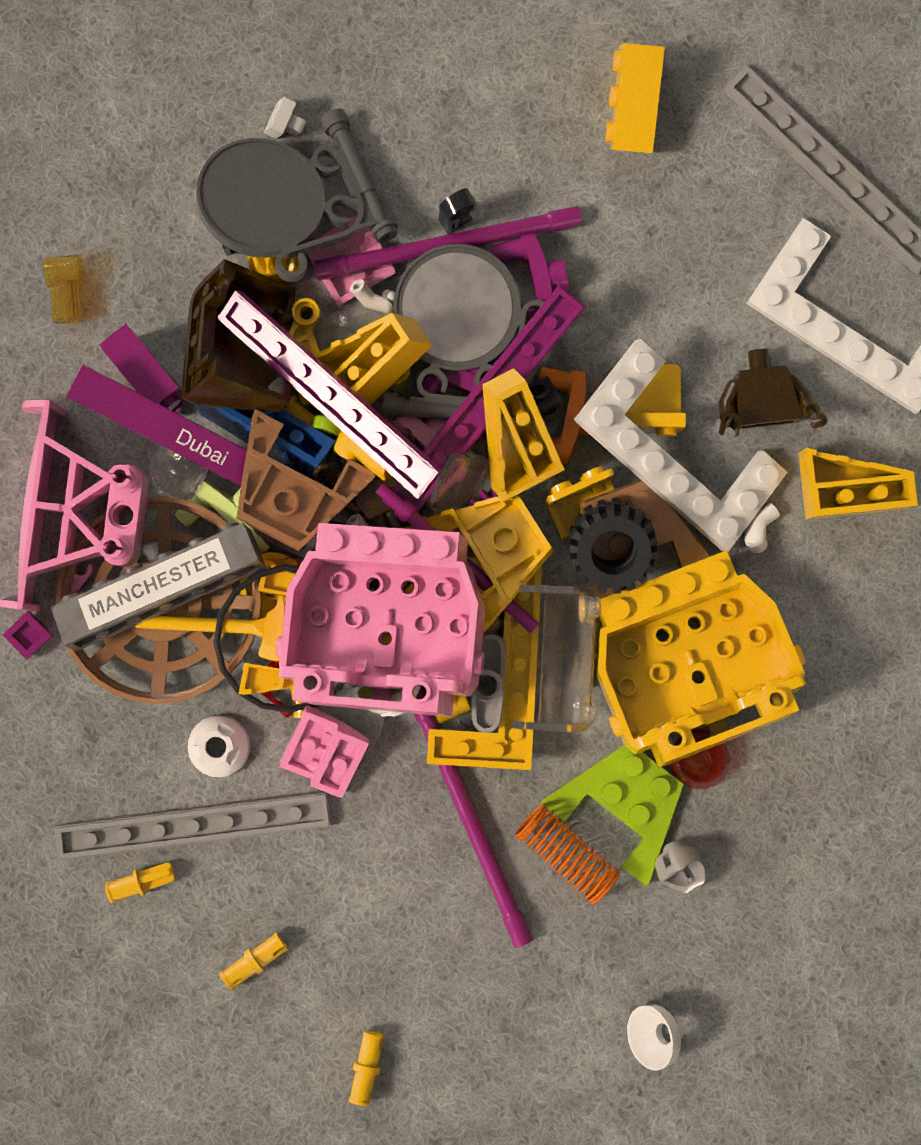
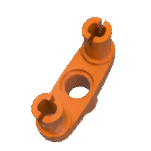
(575, 385)

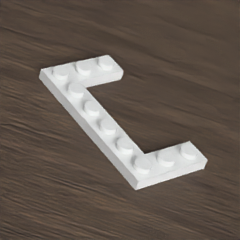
(779, 302)
(606, 422)

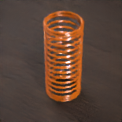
(598, 889)

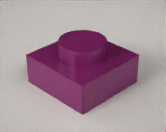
(27, 635)

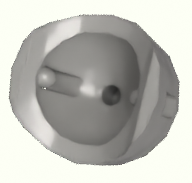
(675, 864)

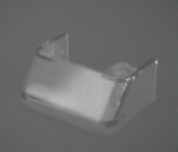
(565, 659)

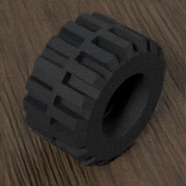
(613, 572)

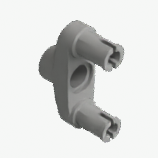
(488, 706)

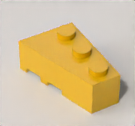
(635, 97)
(376, 355)
(516, 437)
(852, 487)

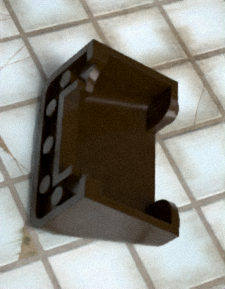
(217, 362)

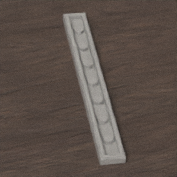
(827, 165)
(192, 826)

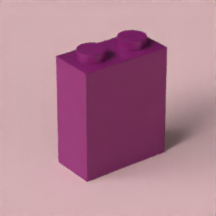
(142, 368)

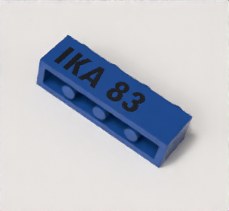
(296, 446)

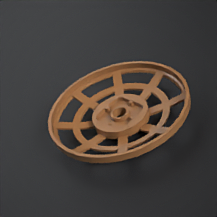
(160, 665)

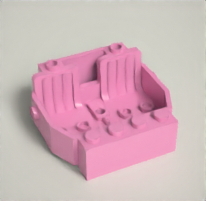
(338, 622)

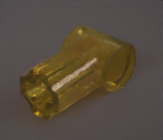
(65, 282)

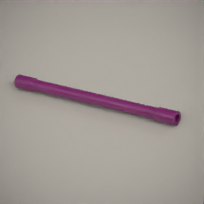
(551, 221)
(512, 916)

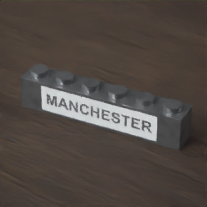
(158, 586)

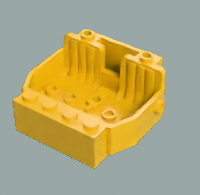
(737, 649)

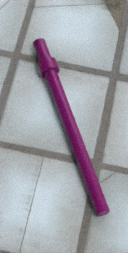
(406, 511)

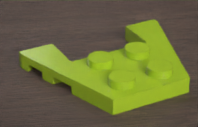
(632, 791)

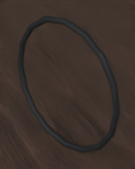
(218, 649)

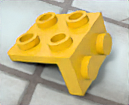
(660, 404)
(567, 499)

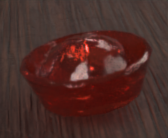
(696, 770)

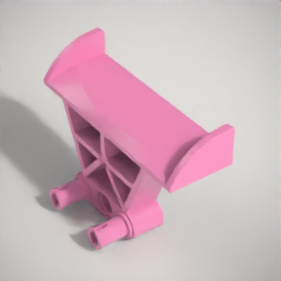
(126, 488)

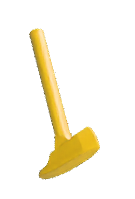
(269, 627)

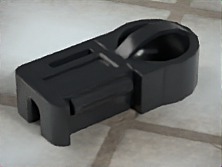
(456, 210)

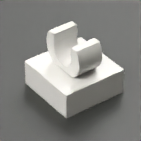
(284, 120)

